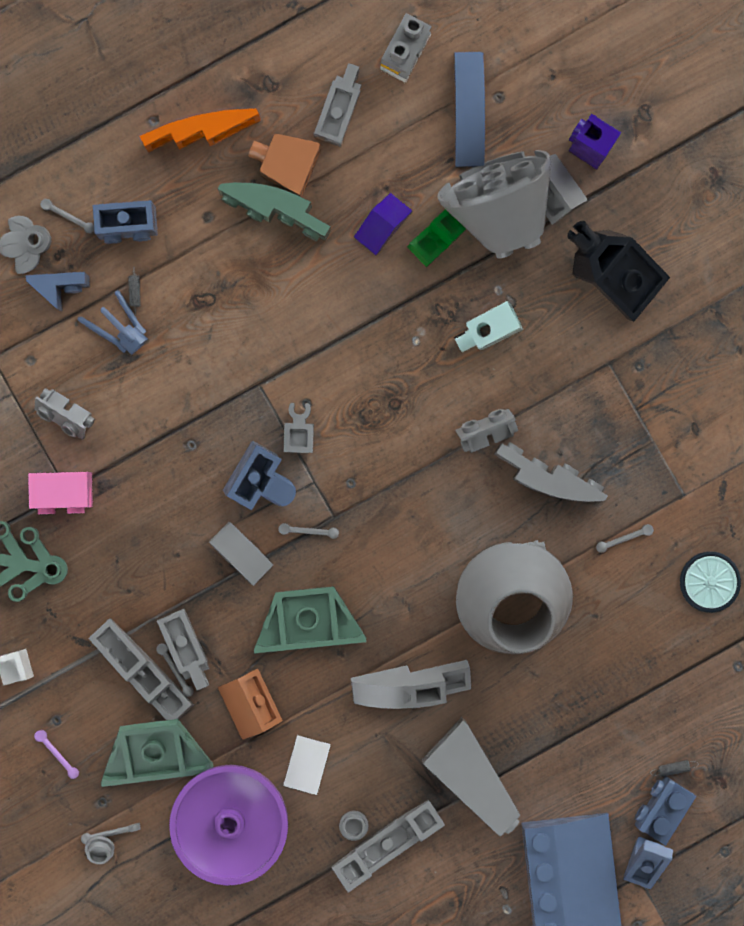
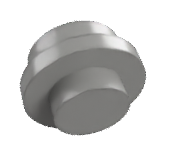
(353, 825)
(99, 849)

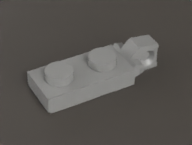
(339, 107)
(185, 647)

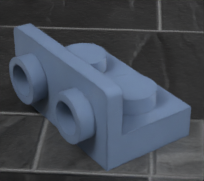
(664, 810)

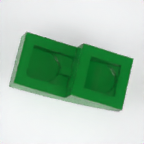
(436, 238)

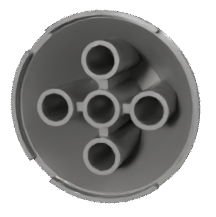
(502, 201)

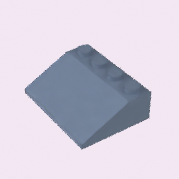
(571, 871)

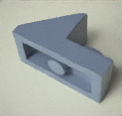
(51, 284)
(647, 862)

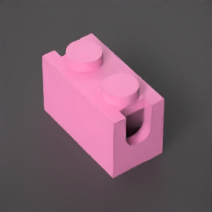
(60, 490)

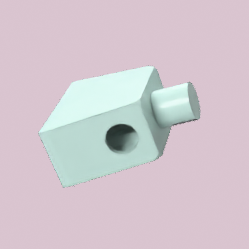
(502, 322)

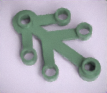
(18, 563)

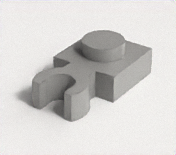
(298, 435)

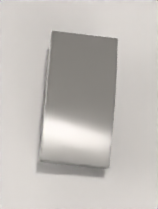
(241, 553)

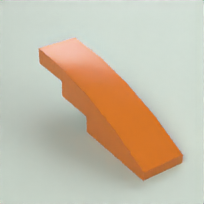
(212, 126)

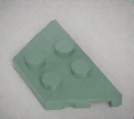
(308, 621)
(154, 753)

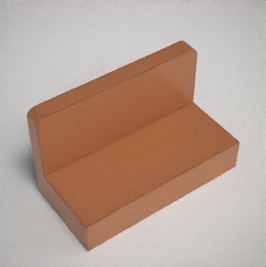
(250, 704)

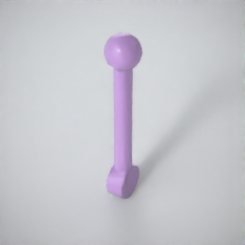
(41, 736)

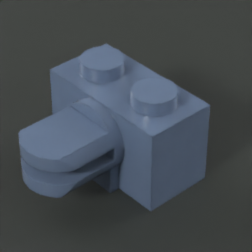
(257, 477)

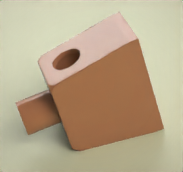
(287, 161)

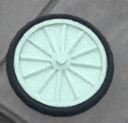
(710, 582)

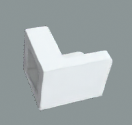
(15, 667)

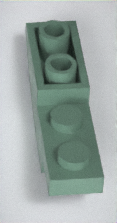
(265, 201)

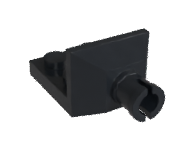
(617, 268)

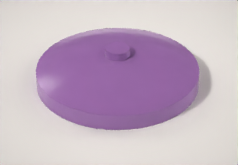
(229, 825)

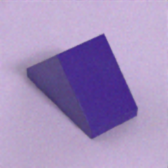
(382, 223)

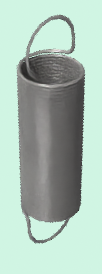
(134, 290)
(674, 768)

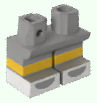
(405, 47)

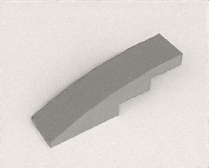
(140, 671)

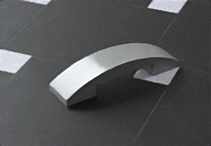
(387, 844)

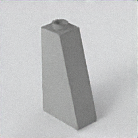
(470, 776)

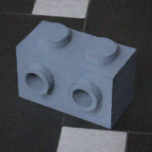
(125, 221)

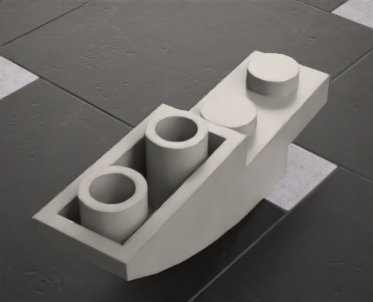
(560, 483)
(405, 689)

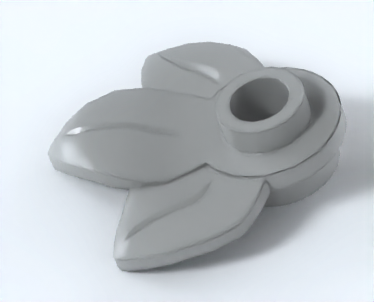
(20, 244)

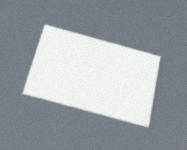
(307, 765)

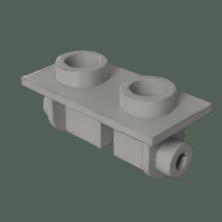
(52, 408)
(474, 433)

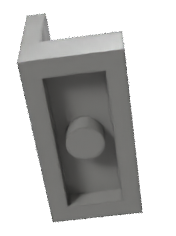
(562, 193)

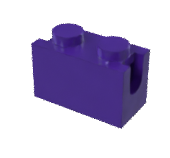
(592, 140)

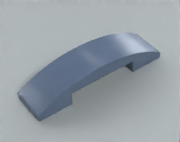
(469, 109)

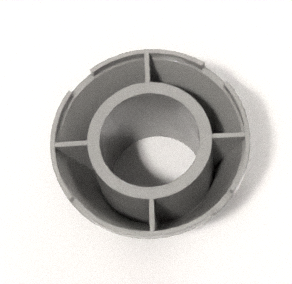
(506, 571)

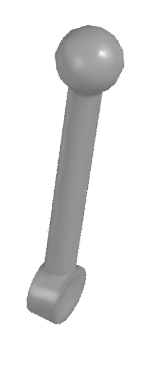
(47, 205)
(284, 529)
(645, 530)
(162, 649)
(131, 828)

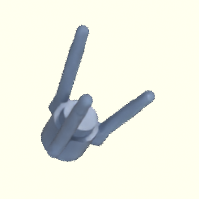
(130, 338)

